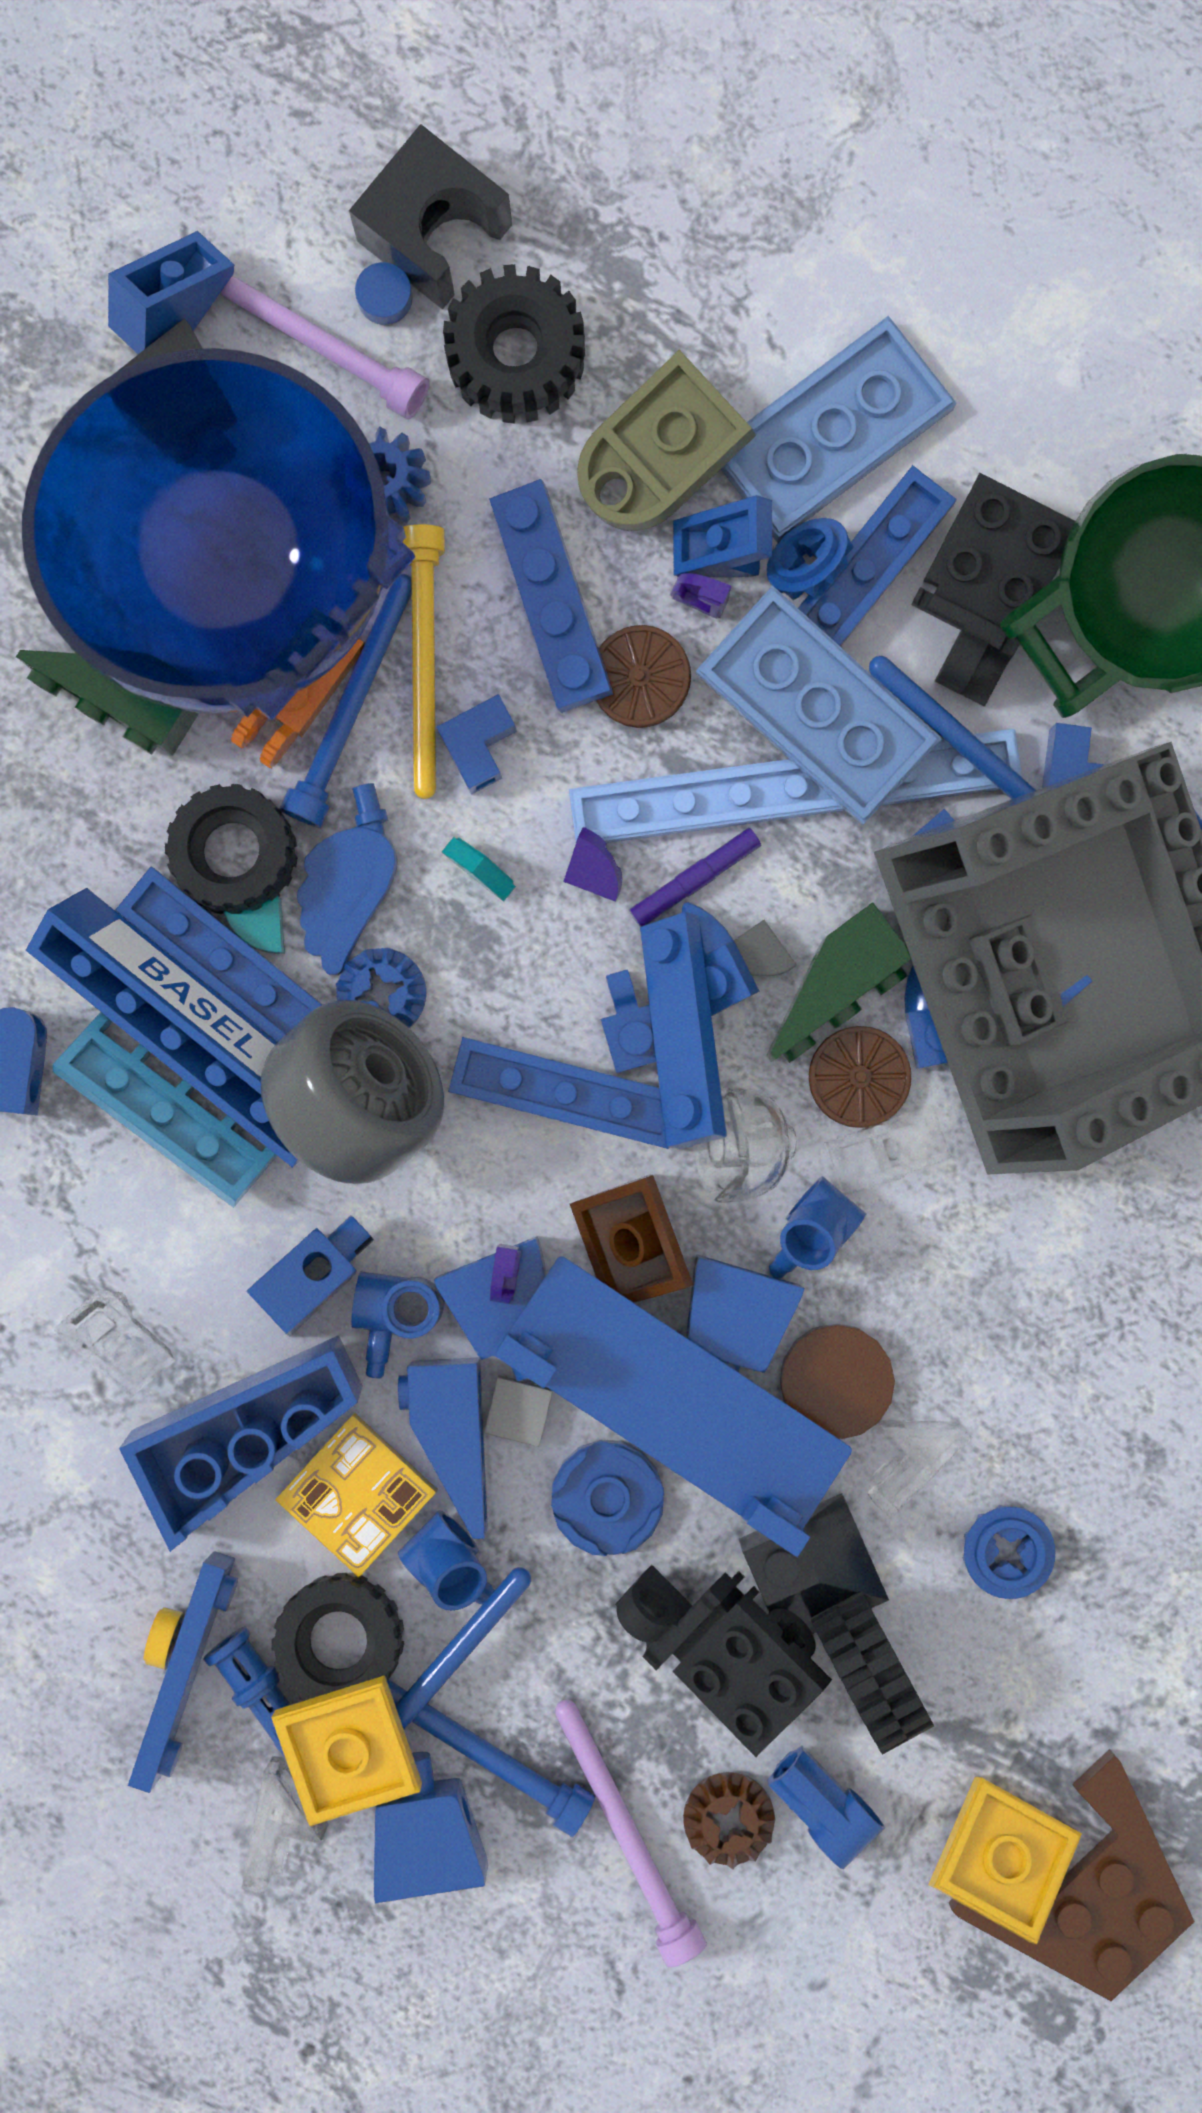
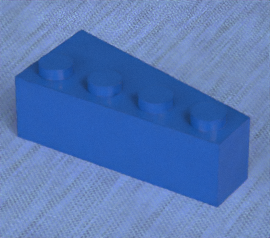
(228, 1440)

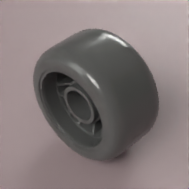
(352, 1092)

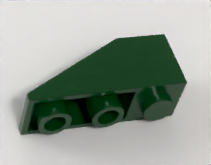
(146, 722)
(845, 967)

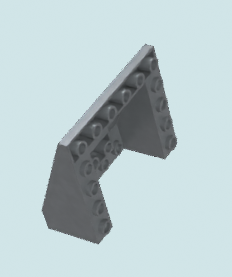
(1023, 907)

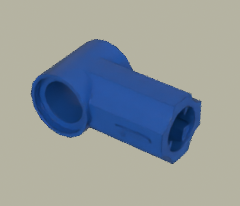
(835, 1817)

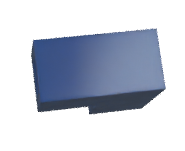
(469, 737)
(1067, 753)

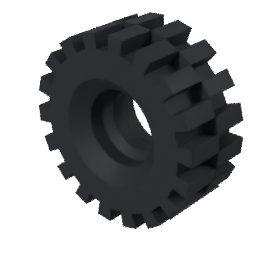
(505, 305)
(871, 1672)

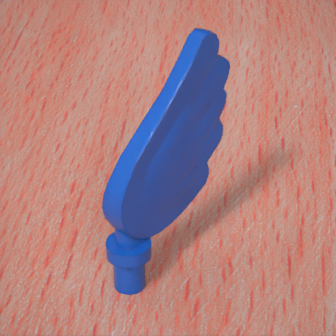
(346, 883)

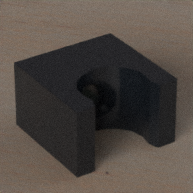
(413, 197)

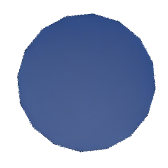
(607, 1498)

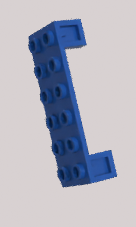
(675, 1402)

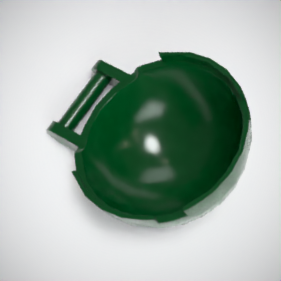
(1127, 587)

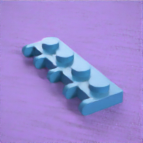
(161, 1112)

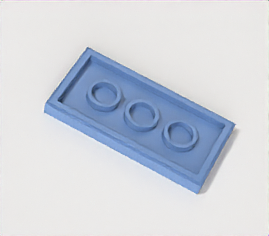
(838, 426)
(817, 705)

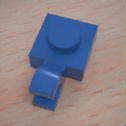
(630, 1030)

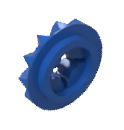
(818, 538)
(391, 967)
(1035, 1552)

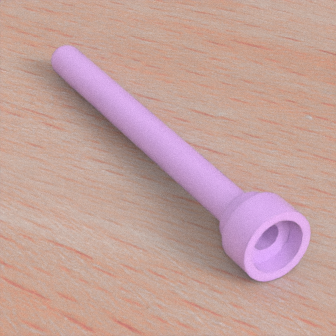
(400, 388)
(678, 1936)

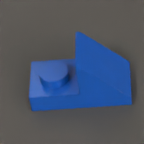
(724, 539)

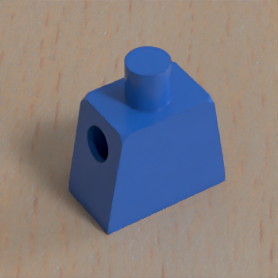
(468, 1298)
(739, 1313)
(427, 1841)

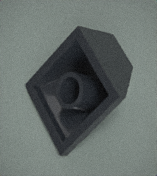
(826, 1570)

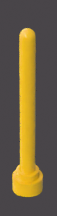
(427, 544)

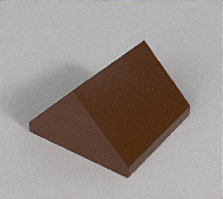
(632, 1240)

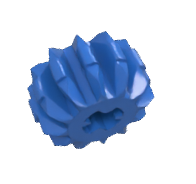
(405, 472)

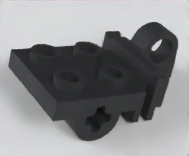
(987, 567)
(732, 1654)

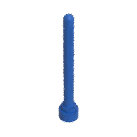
(948, 727)
(309, 797)
(462, 1644)
(564, 1804)

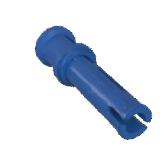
(249, 1688)

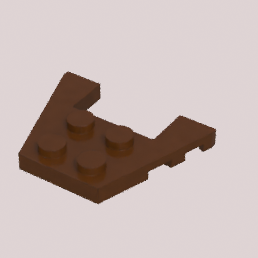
(1115, 1904)

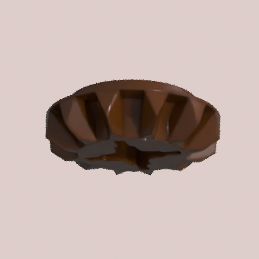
(719, 1795)

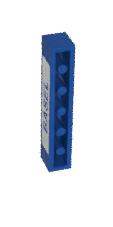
(160, 1007)

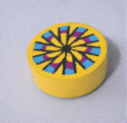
(163, 1637)

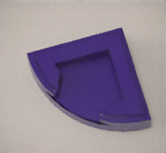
(701, 593)
(594, 867)
(505, 1273)

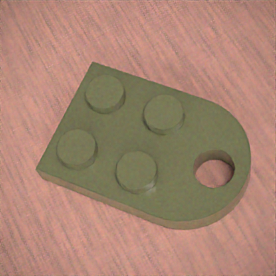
(662, 444)

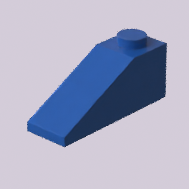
(448, 1423)

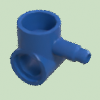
(816, 1229)
(377, 1310)
(446, 1563)

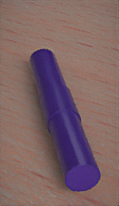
(695, 877)

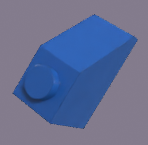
(165, 288)

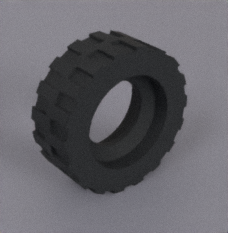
(205, 814)
(336, 1594)

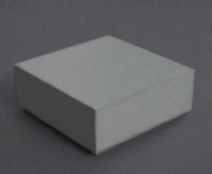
(518, 1411)

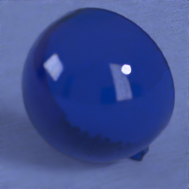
(210, 531)

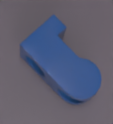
(21, 1060)

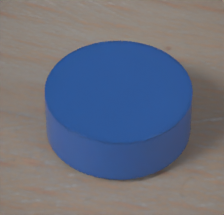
(383, 293)

